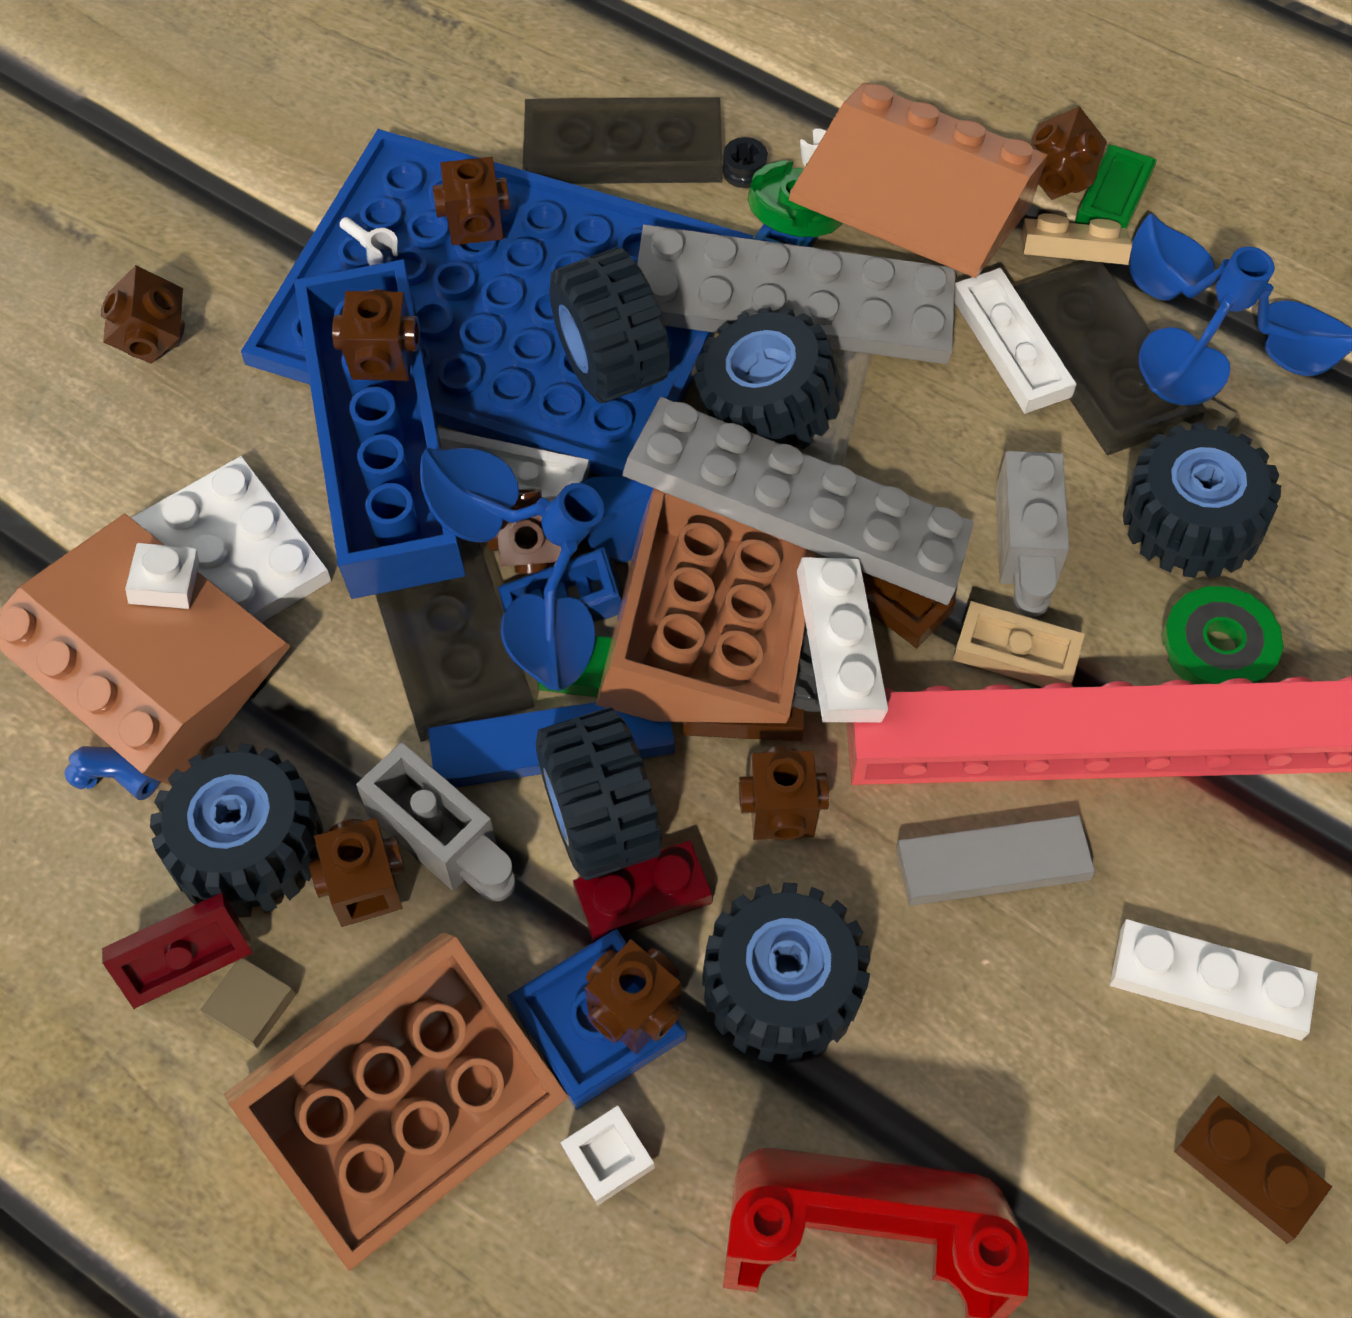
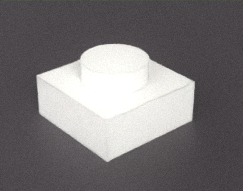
(162, 575)
(607, 1155)

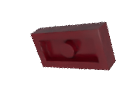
(644, 892)
(177, 950)

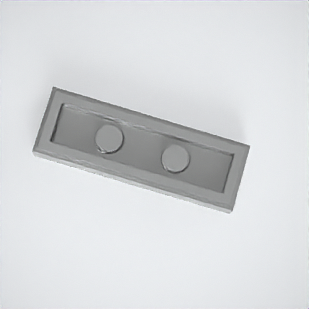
(994, 860)

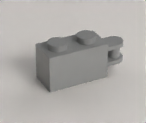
(1031, 527)
(436, 824)

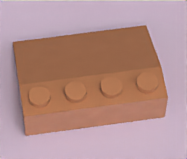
(920, 178)
(705, 621)
(137, 675)
(396, 1098)

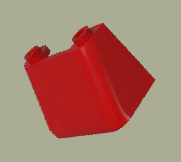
(958, 1212)

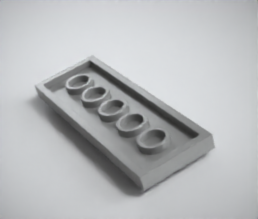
(855, 298)
(801, 499)

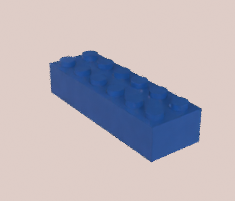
(374, 447)

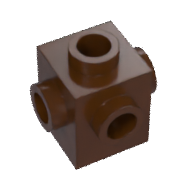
(1072, 150)
(471, 200)
(143, 315)
(376, 335)
(522, 551)
(783, 794)
(357, 870)
(633, 1016)

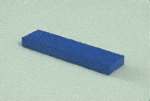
(507, 744)

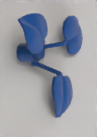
(1187, 370)
(471, 497)

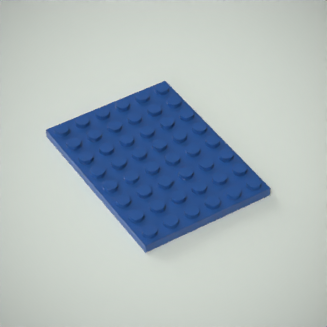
(487, 304)

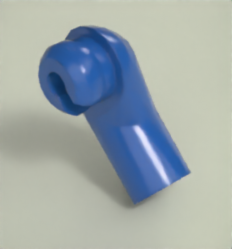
(93, 762)

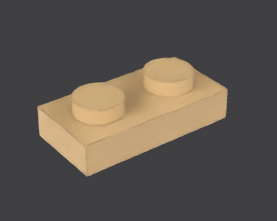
(1056, 237)
(1018, 646)

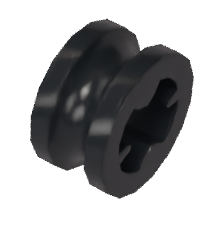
(743, 150)

